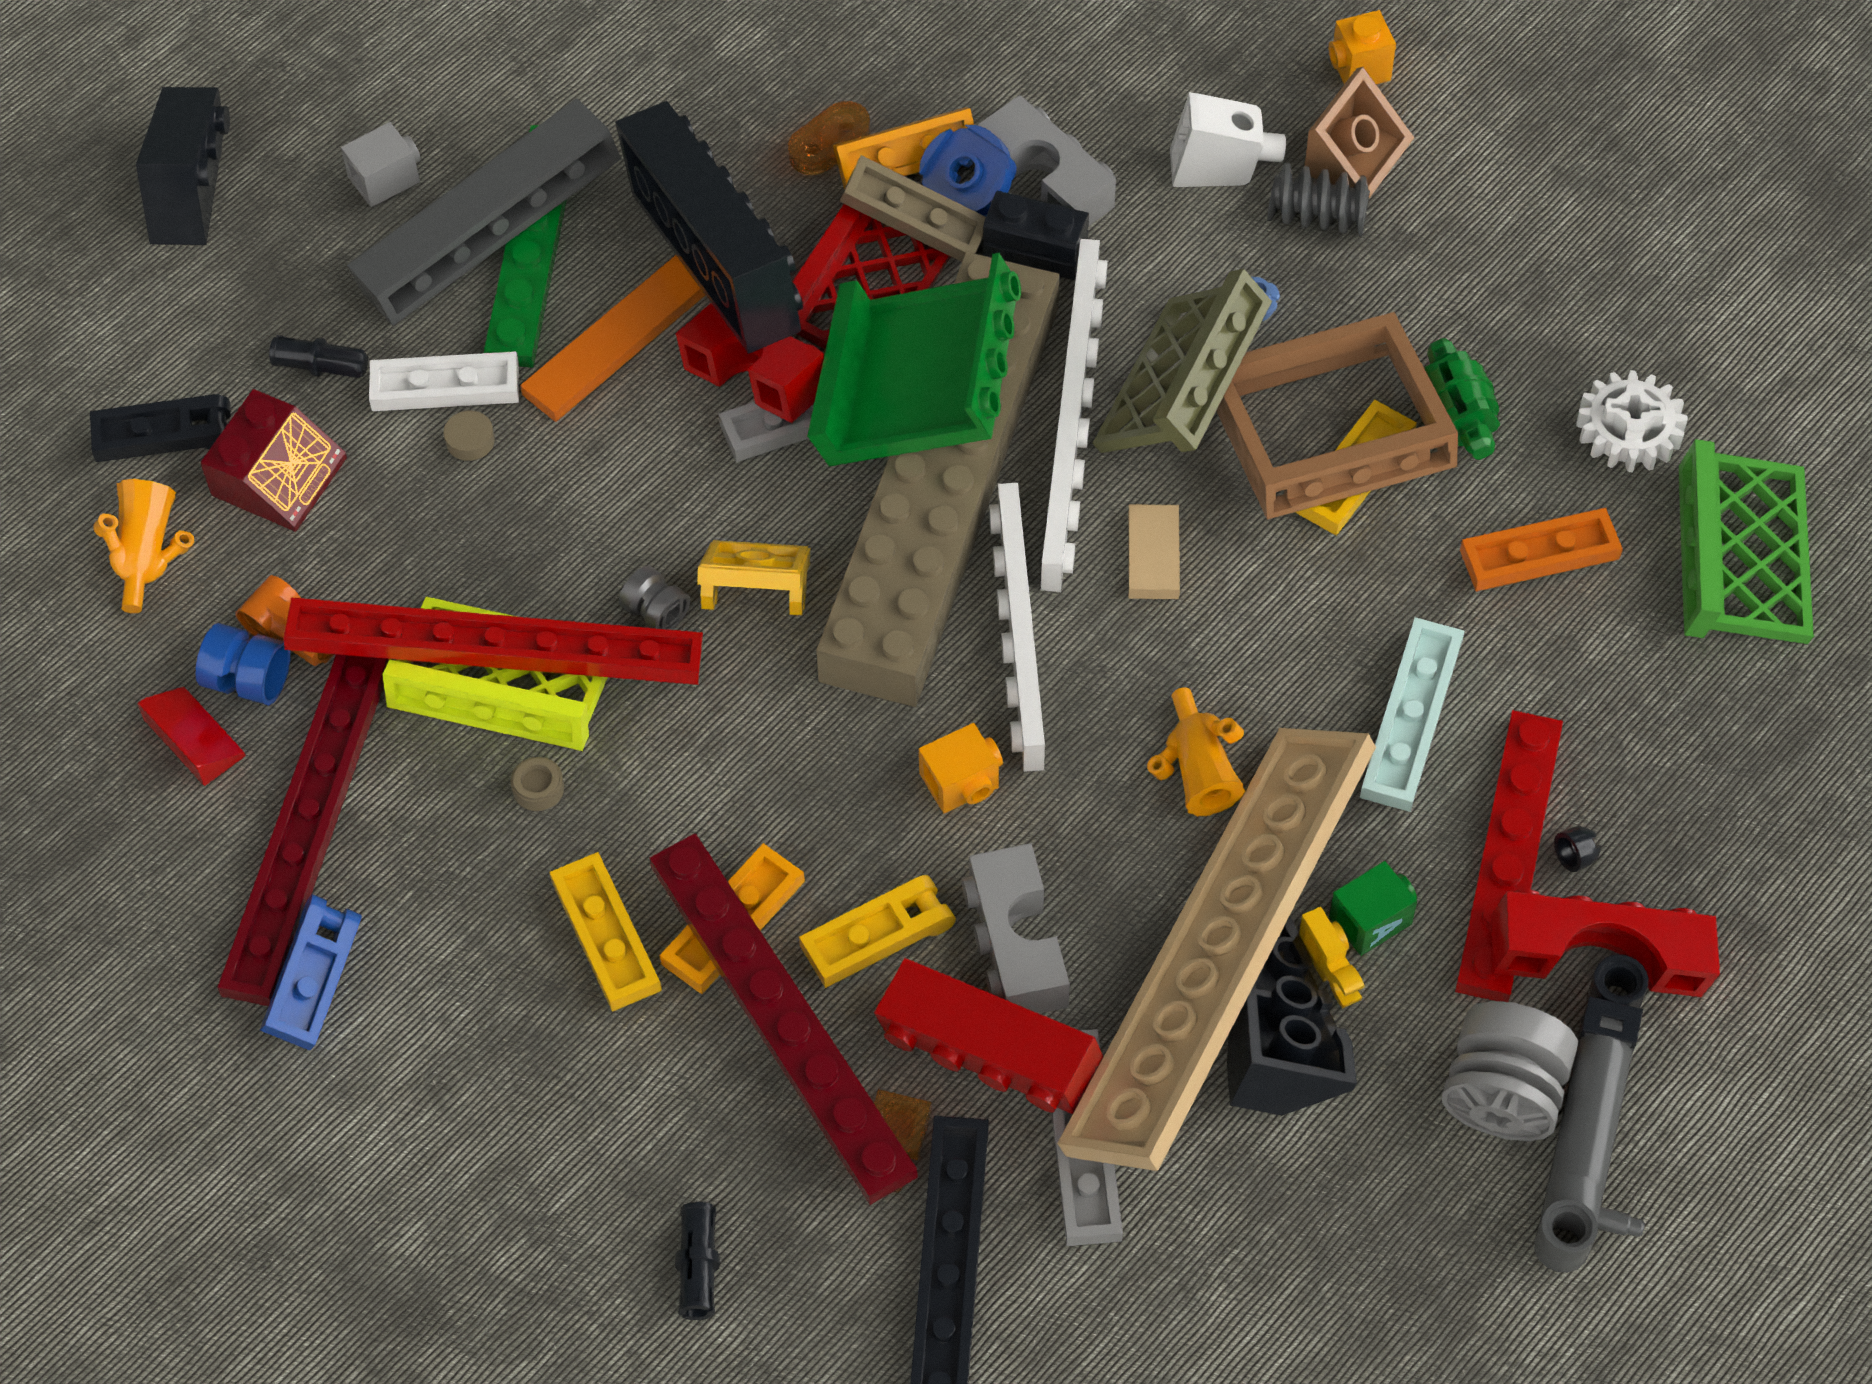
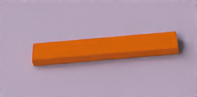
(612, 340)

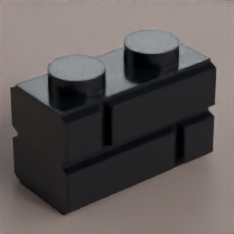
(1035, 233)

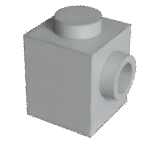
(381, 163)

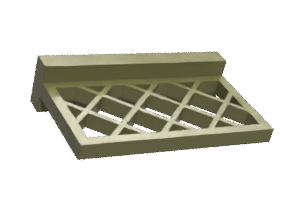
(1197, 382)

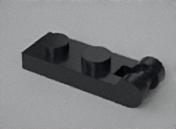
(158, 427)

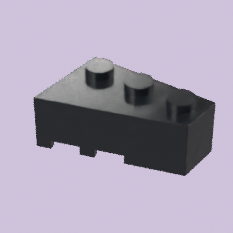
(181, 164)

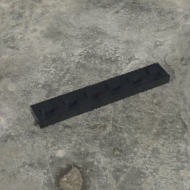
(950, 1251)

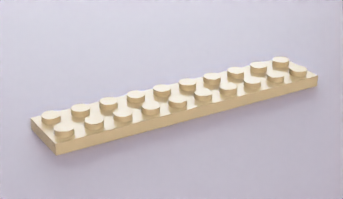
(1216, 949)

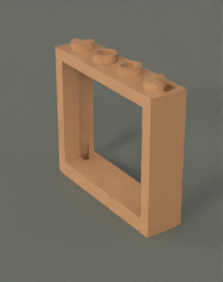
(1351, 468)

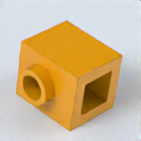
(1363, 43)
(960, 768)

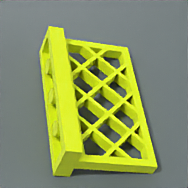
(489, 700)

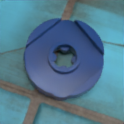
(951, 150)

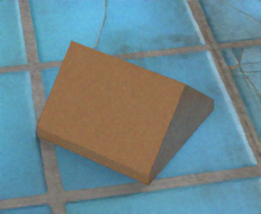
(1357, 134)

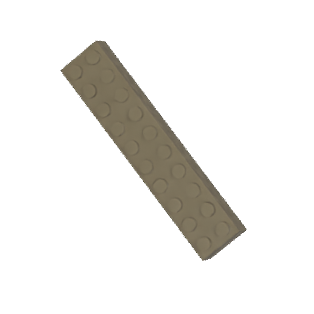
(927, 525)

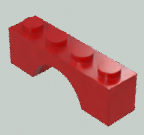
(1671, 944)

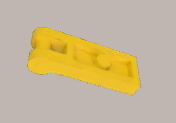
(875, 930)

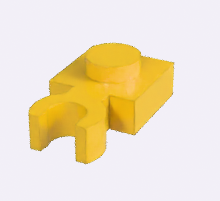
(1328, 949)

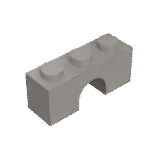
(1038, 144)
(1005, 889)

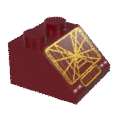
(272, 461)

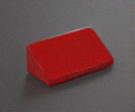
(191, 733)

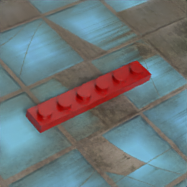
(1509, 844)

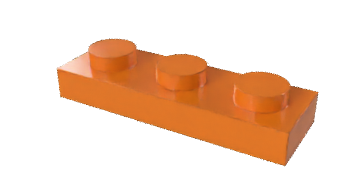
(1540, 549)

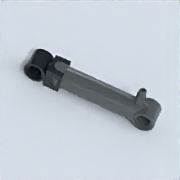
(1591, 1119)

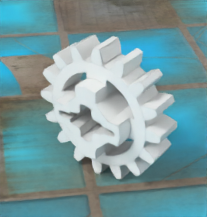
(1631, 421)

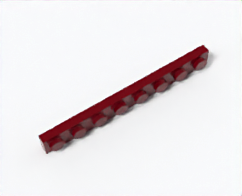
(303, 829)
(784, 1019)

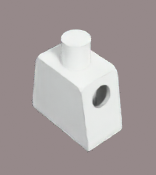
(1220, 143)

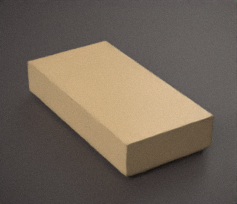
(1153, 551)

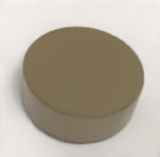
(469, 435)
(537, 783)

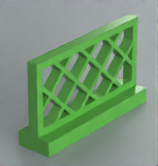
(1703, 549)

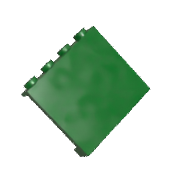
(914, 368)

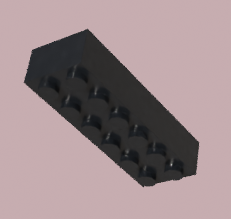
(710, 226)

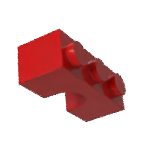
(781, 374)

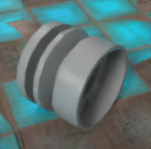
(1510, 1071)

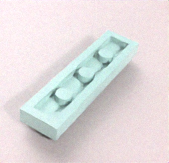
(1412, 714)

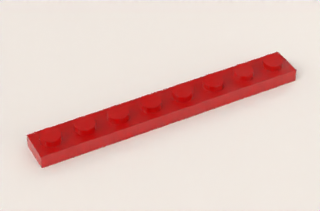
(493, 641)

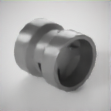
(653, 599)

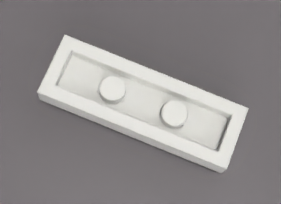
(444, 381)

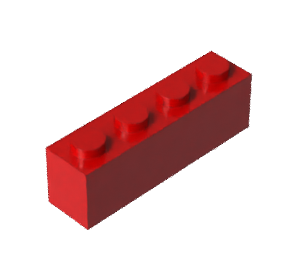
(988, 1037)

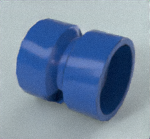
(249, 666)

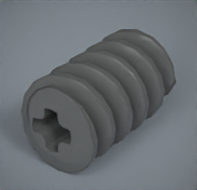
(1319, 199)

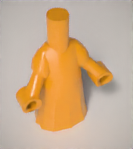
(139, 538)
(1204, 765)

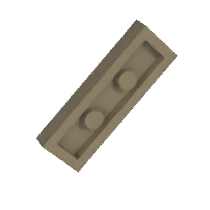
(913, 209)

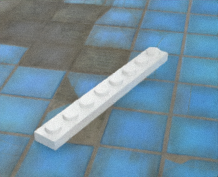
(1072, 429)

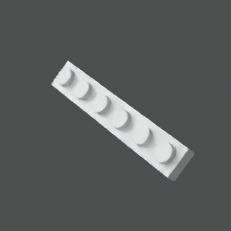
(1018, 644)

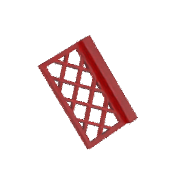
(839, 245)

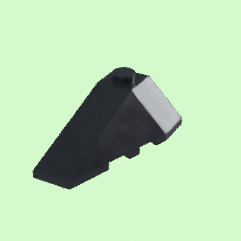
(1285, 1040)

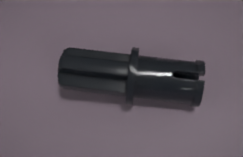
(318, 356)

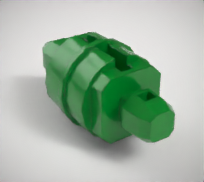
(1465, 395)

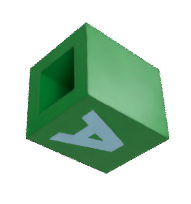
(1374, 907)

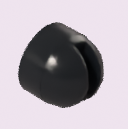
(1576, 848)

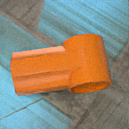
(268, 611)

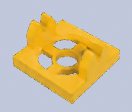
(754, 567)

